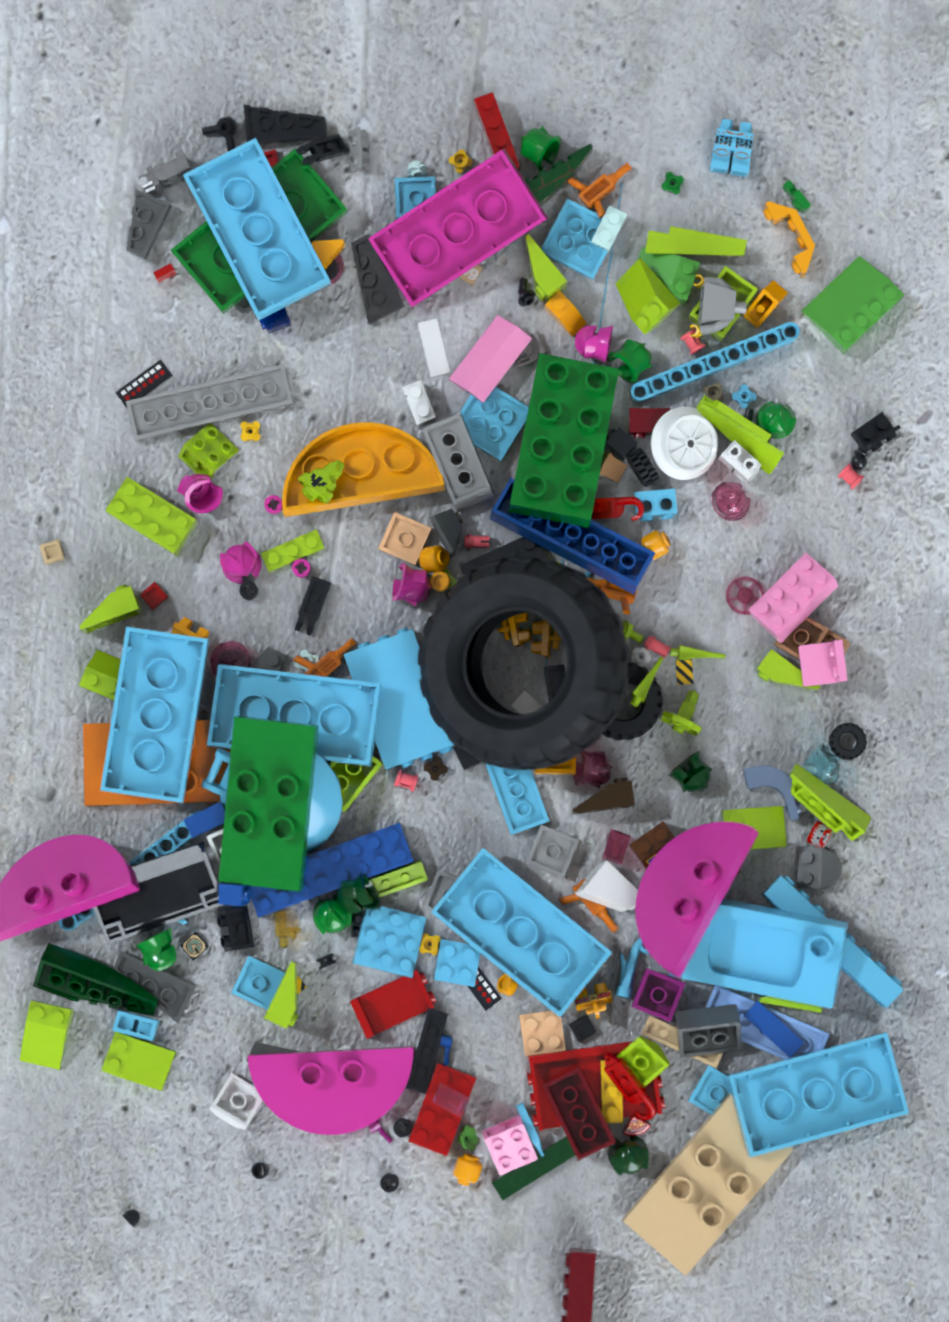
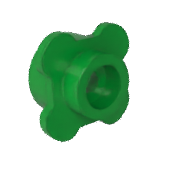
(667, 186)

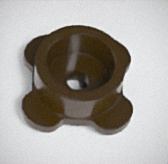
(436, 762)

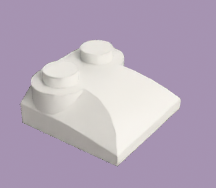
(236, 1102)

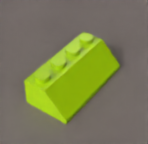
(101, 675)

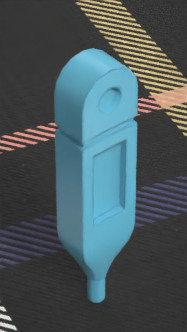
(530, 1128)

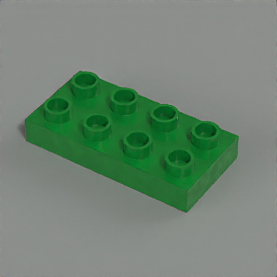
(563, 440)

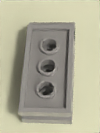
(461, 493)

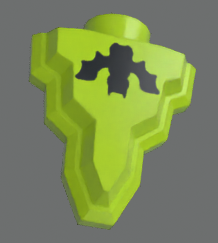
(321, 482)

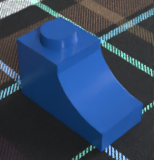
(234, 894)

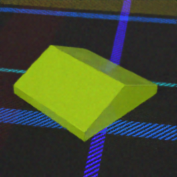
(644, 1059)

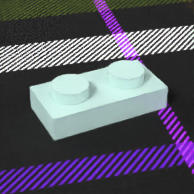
(609, 228)

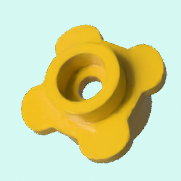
(460, 155)
(255, 431)
(433, 949)

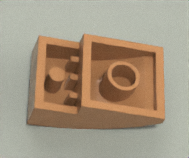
(808, 633)

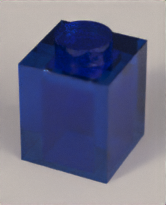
(276, 321)

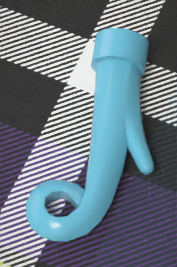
(628, 970)

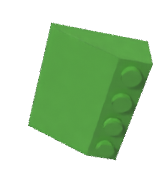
(852, 304)

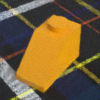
(328, 250)
(765, 304)
(565, 314)

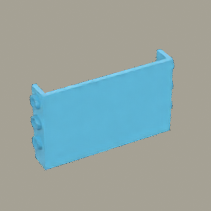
(404, 721)

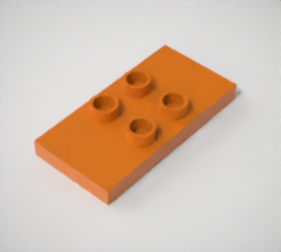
(95, 747)

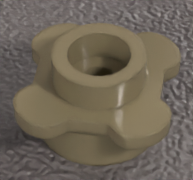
(717, 388)

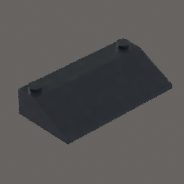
(169, 891)

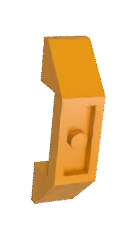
(776, 213)

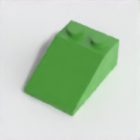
(674, 272)

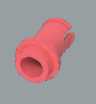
(475, 541)
(656, 646)

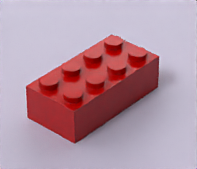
(435, 1125)

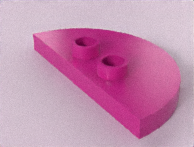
(61, 881)
(686, 889)
(331, 1088)

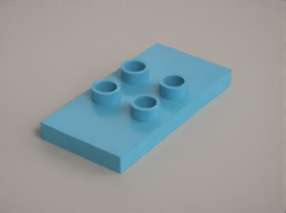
(257, 229)
(340, 707)
(154, 714)
(521, 932)
(817, 1094)

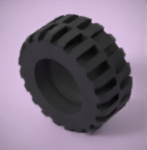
(648, 714)

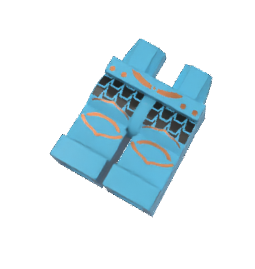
(732, 142)

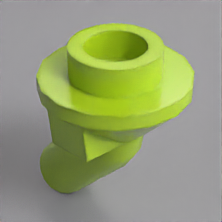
(628, 632)

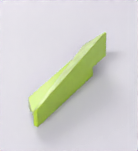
(694, 243)
(741, 430)
(827, 804)

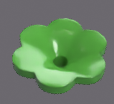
(468, 1138)

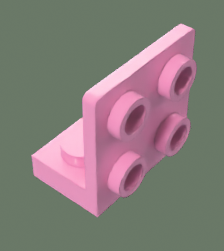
(822, 663)
(509, 1145)

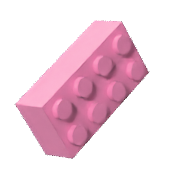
(793, 597)

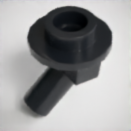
(526, 297)

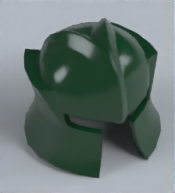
(692, 774)
(358, 894)
(628, 1156)

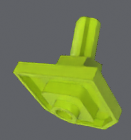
(681, 722)

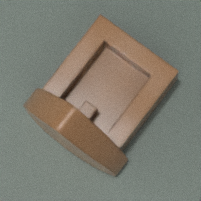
(612, 467)

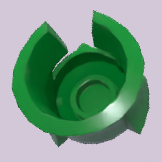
(539, 145)
(636, 358)
(776, 419)
(330, 916)
(158, 951)

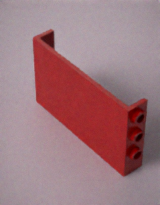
(552, 1065)

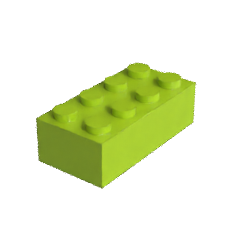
(151, 516)

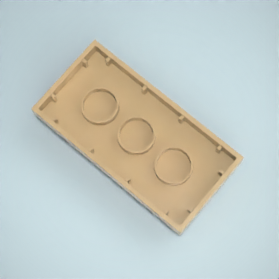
(702, 1190)

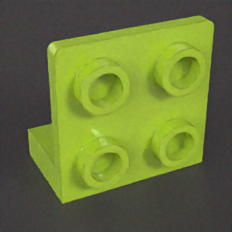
(207, 451)

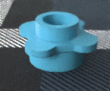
(743, 402)

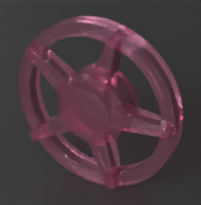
(744, 594)

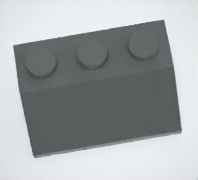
(708, 1030)

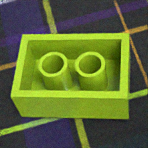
(744, 293)

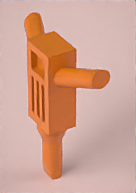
(599, 189)
(616, 593)
(327, 663)
(595, 908)

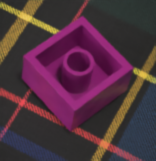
(658, 994)

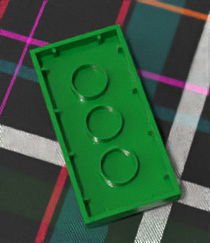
(312, 203)
(268, 803)

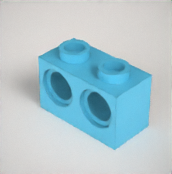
(654, 498)
(136, 1025)

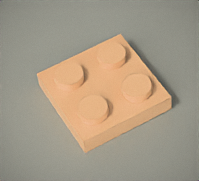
(404, 538)
(542, 1033)

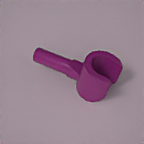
(376, 1126)

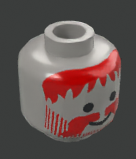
(818, 835)

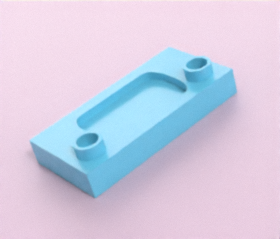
(770, 953)

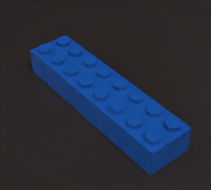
(591, 548)
(344, 862)

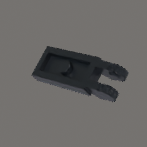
(323, 149)
(313, 603)

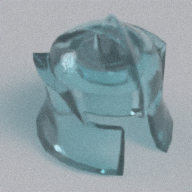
(823, 765)

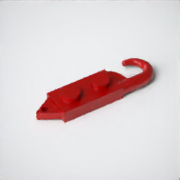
(614, 507)
(628, 1084)

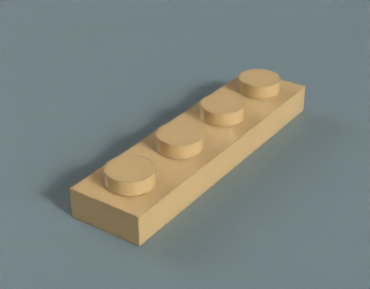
(667, 1035)

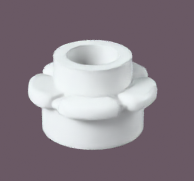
(641, 651)

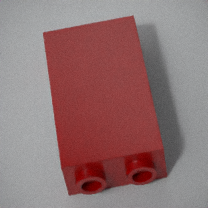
(393, 1003)

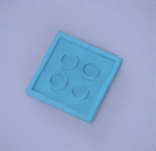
(571, 240)
(494, 422)
(389, 940)

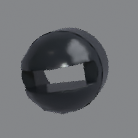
(257, 1171)
(132, 1217)

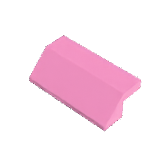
(490, 358)

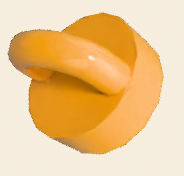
(440, 581)
(506, 985)

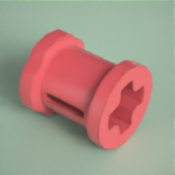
(694, 344)
(850, 476)
(406, 780)

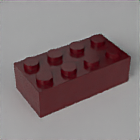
(579, 1113)
(579, 1285)

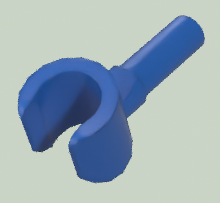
(446, 1041)

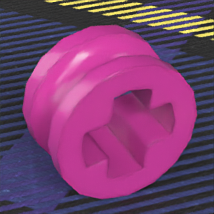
(267, 502)
(296, 571)

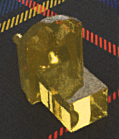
(283, 932)

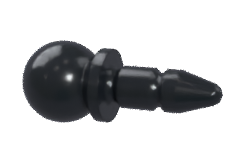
(859, 460)

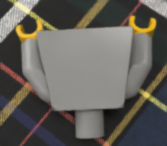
(716, 305)

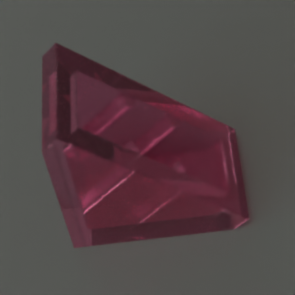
(616, 847)
(451, 1099)

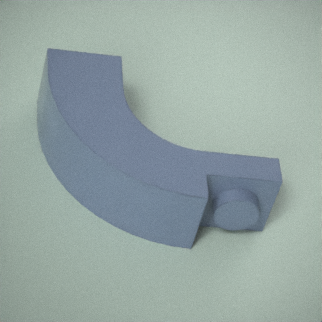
(777, 779)

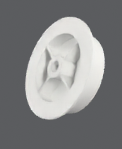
(684, 443)

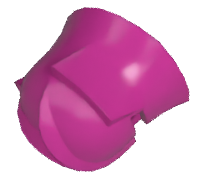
(593, 344)
(200, 493)
(239, 562)
(413, 586)

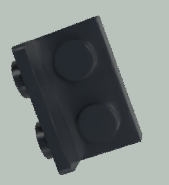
(874, 432)
(235, 929)

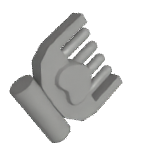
(531, 350)

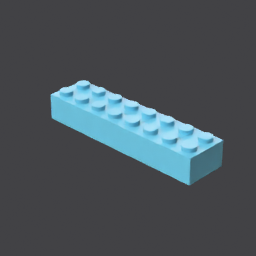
(855, 960)

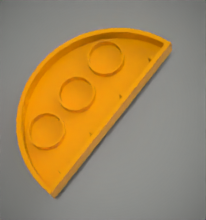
(378, 467)

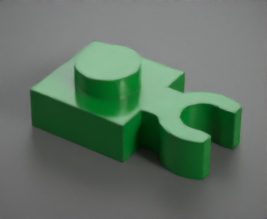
(798, 202)

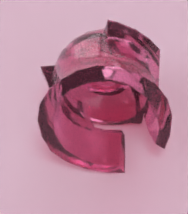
(730, 501)
(594, 769)

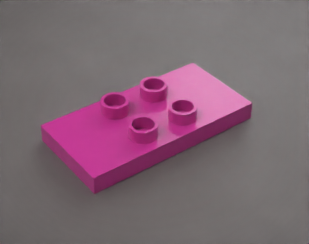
(458, 228)

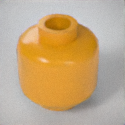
(656, 542)
(434, 559)
(467, 1169)

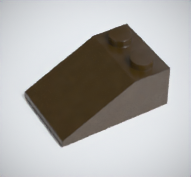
(614, 796)

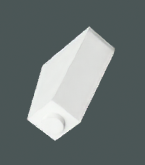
(608, 888)

